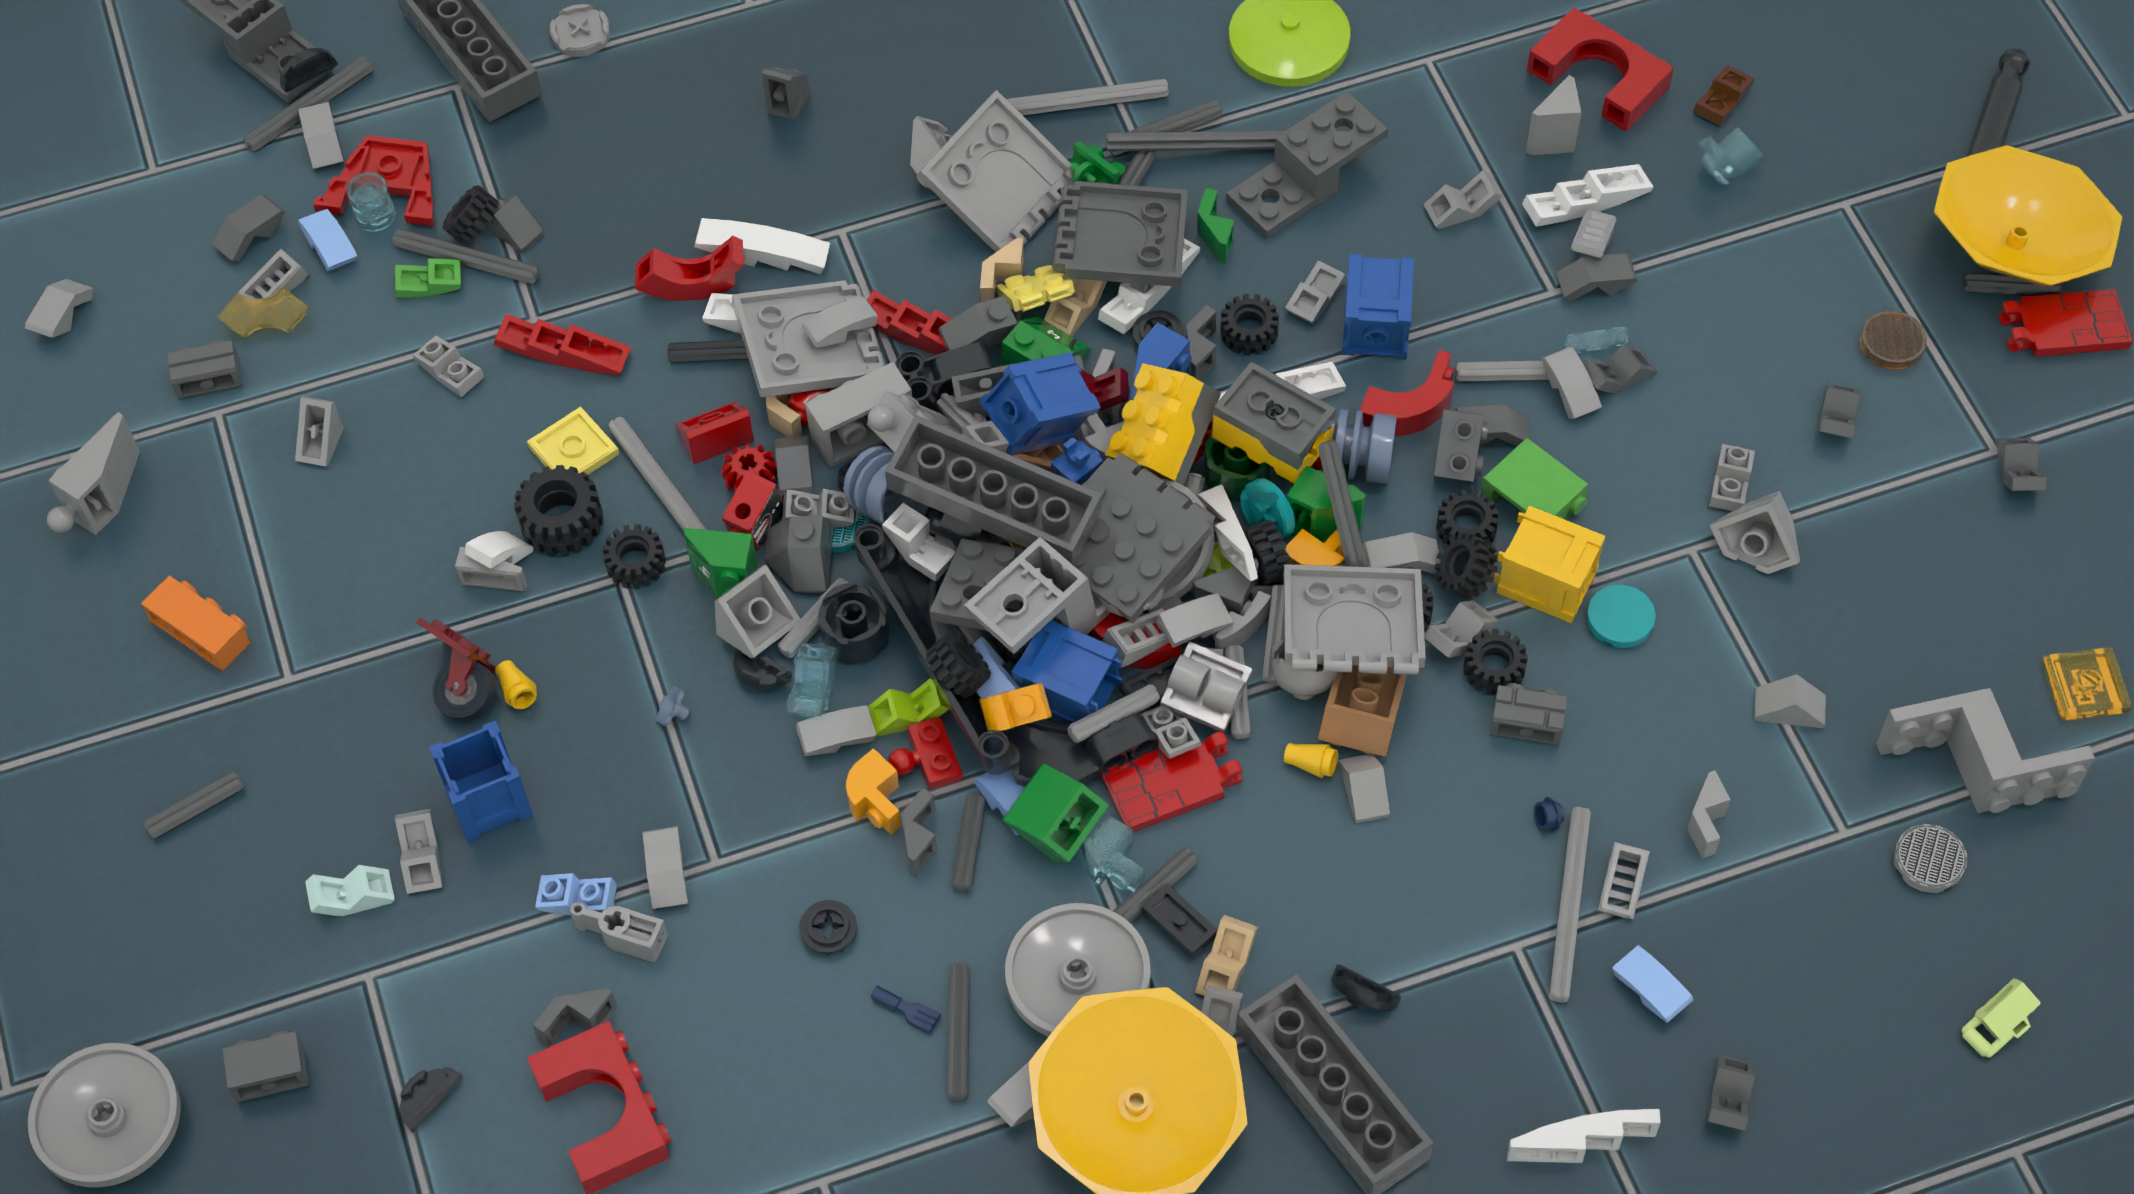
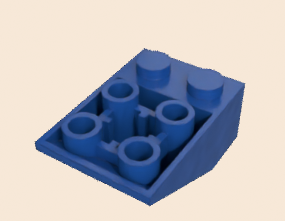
(1163, 349)

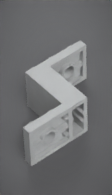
(1046, 587)
(1984, 751)

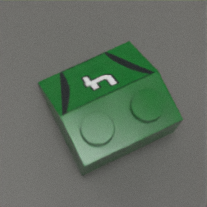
(1038, 339)
(720, 557)

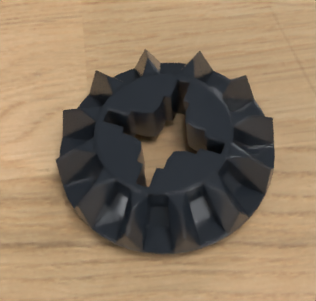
(1148, 320)
(816, 918)

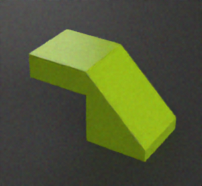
(898, 709)

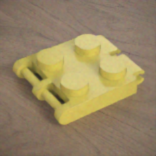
(1033, 291)

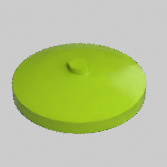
(1289, 40)

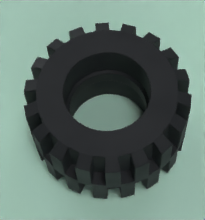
(554, 489)

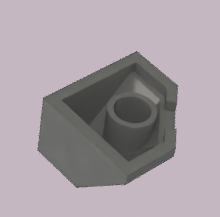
(801, 552)

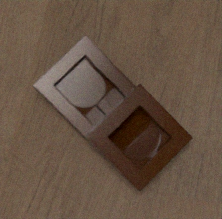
(1724, 95)

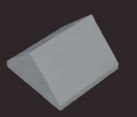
(1555, 121)
(754, 613)

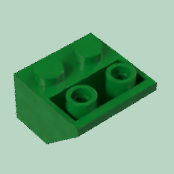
(1313, 506)
(1055, 813)

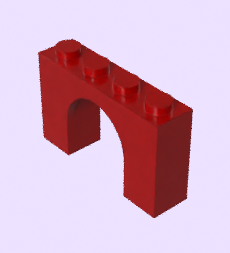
(1583, 38)
(636, 1138)

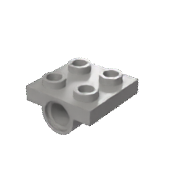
(1206, 686)

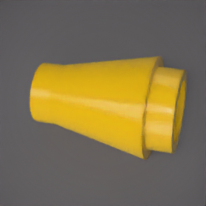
(516, 686)
(1312, 758)

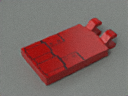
(2067, 323)
(1163, 788)

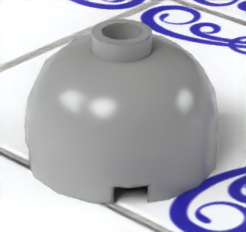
(1299, 683)

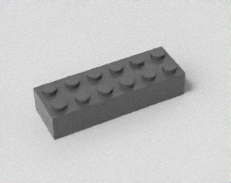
(475, 53)
(992, 489)
(1334, 1086)

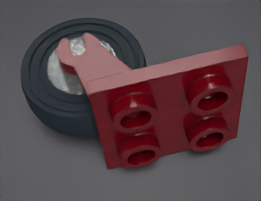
(465, 685)

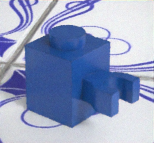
(1077, 461)

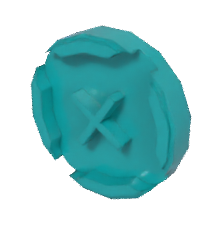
(1265, 501)
(1621, 616)

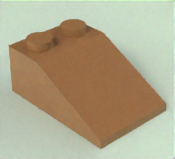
(1362, 710)

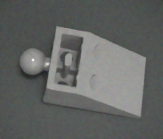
(894, 415)
(94, 479)

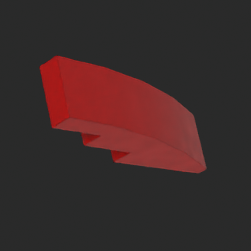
(909, 323)
(562, 347)

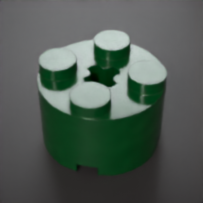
(1231, 468)

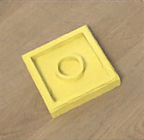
(574, 443)

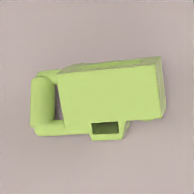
(2003, 1017)

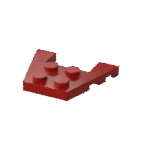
(402, 165)

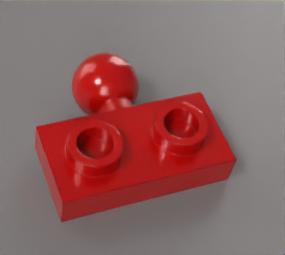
(931, 753)

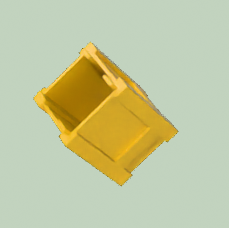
(1549, 564)

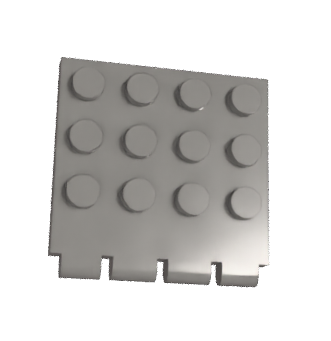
(999, 174)
(782, 352)
(1353, 619)

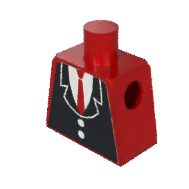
(754, 508)

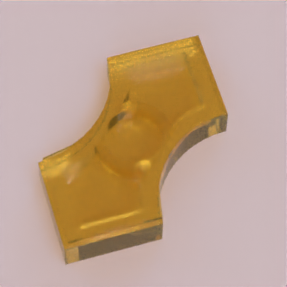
(277, 311)

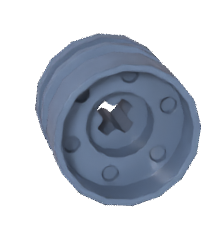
(1366, 445)
(867, 487)

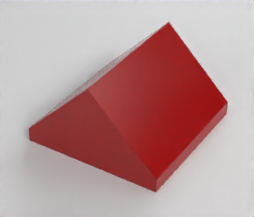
(716, 431)

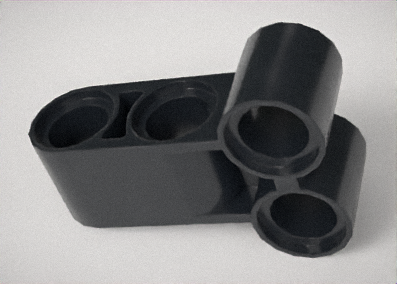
(935, 373)

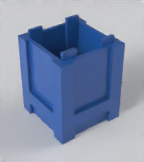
(1378, 306)
(1040, 403)
(1073, 669)
(481, 781)

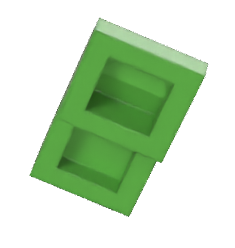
(421, 281)

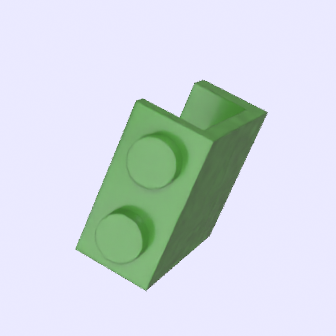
(1536, 480)

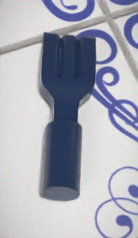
(915, 1013)

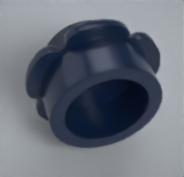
(1548, 814)

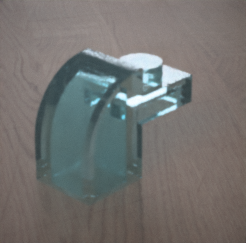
(1731, 157)
(813, 680)
(1106, 855)

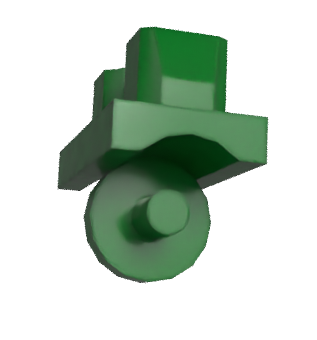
(1090, 165)

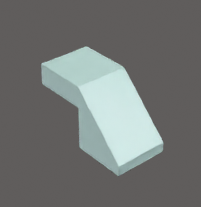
(359, 891)

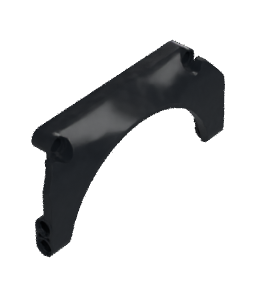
(1023, 746)

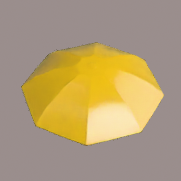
(2028, 216)
(1137, 1093)

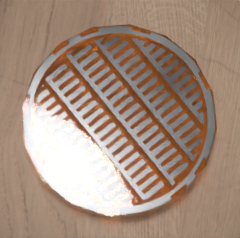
(1893, 339)

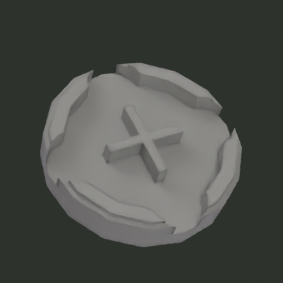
(580, 30)

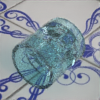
(370, 201)

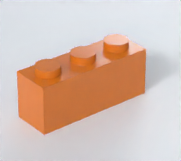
(196, 622)

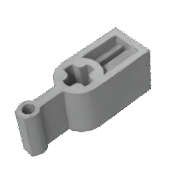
(623, 930)

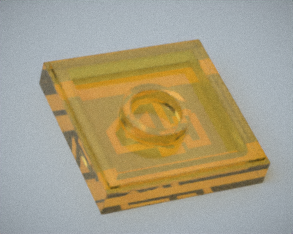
(2087, 683)

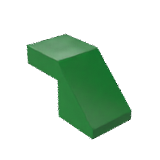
(1214, 230)

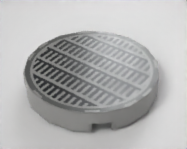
(1930, 858)

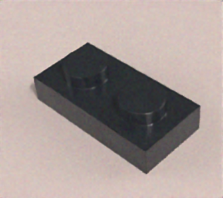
(1179, 921)

